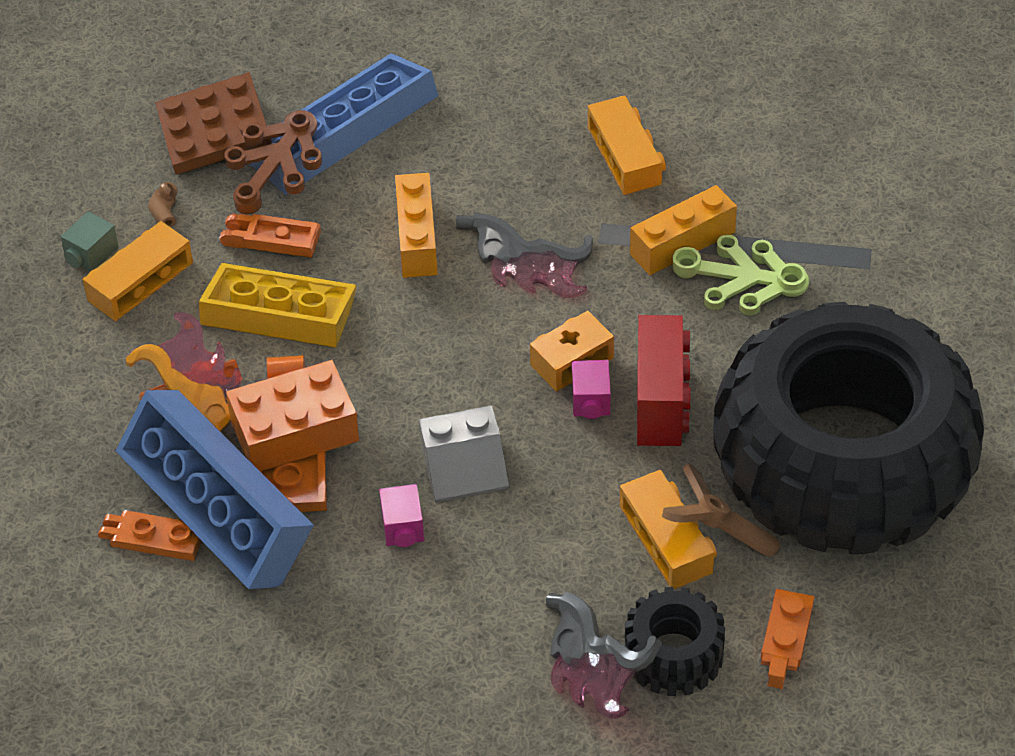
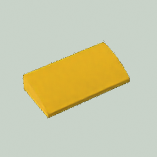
(277, 304)

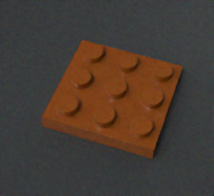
(209, 121)

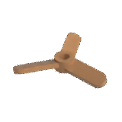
(717, 514)

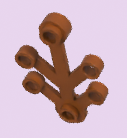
(297, 127)

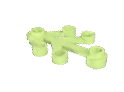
(783, 279)

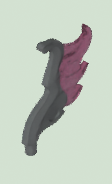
(526, 260)
(592, 662)

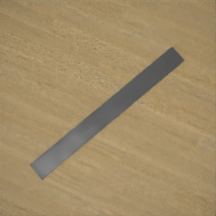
(786, 250)

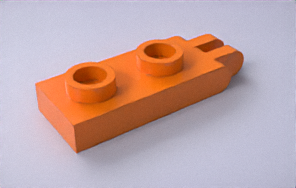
(150, 535)

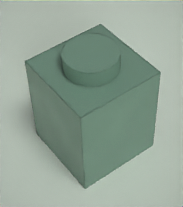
(89, 242)

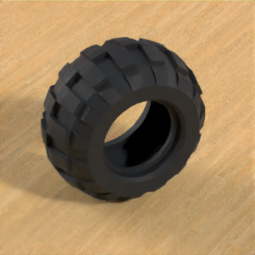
(834, 486)

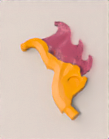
(192, 369)

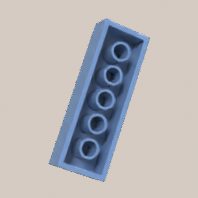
(214, 489)

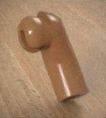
(162, 202)

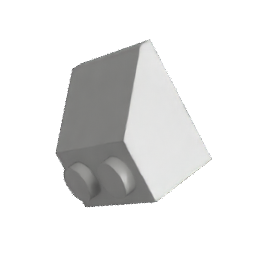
(463, 453)

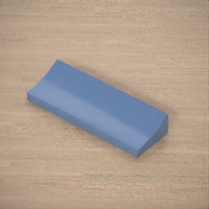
(361, 111)

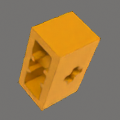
(575, 340)

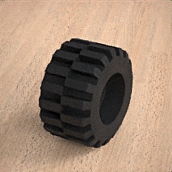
(684, 615)

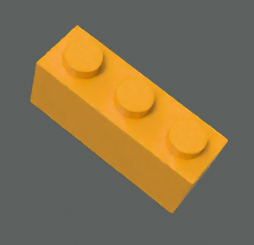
(625, 145)
(691, 224)
(416, 225)
(137, 270)
(675, 547)

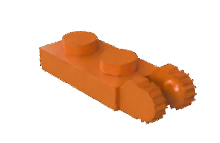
(271, 234)

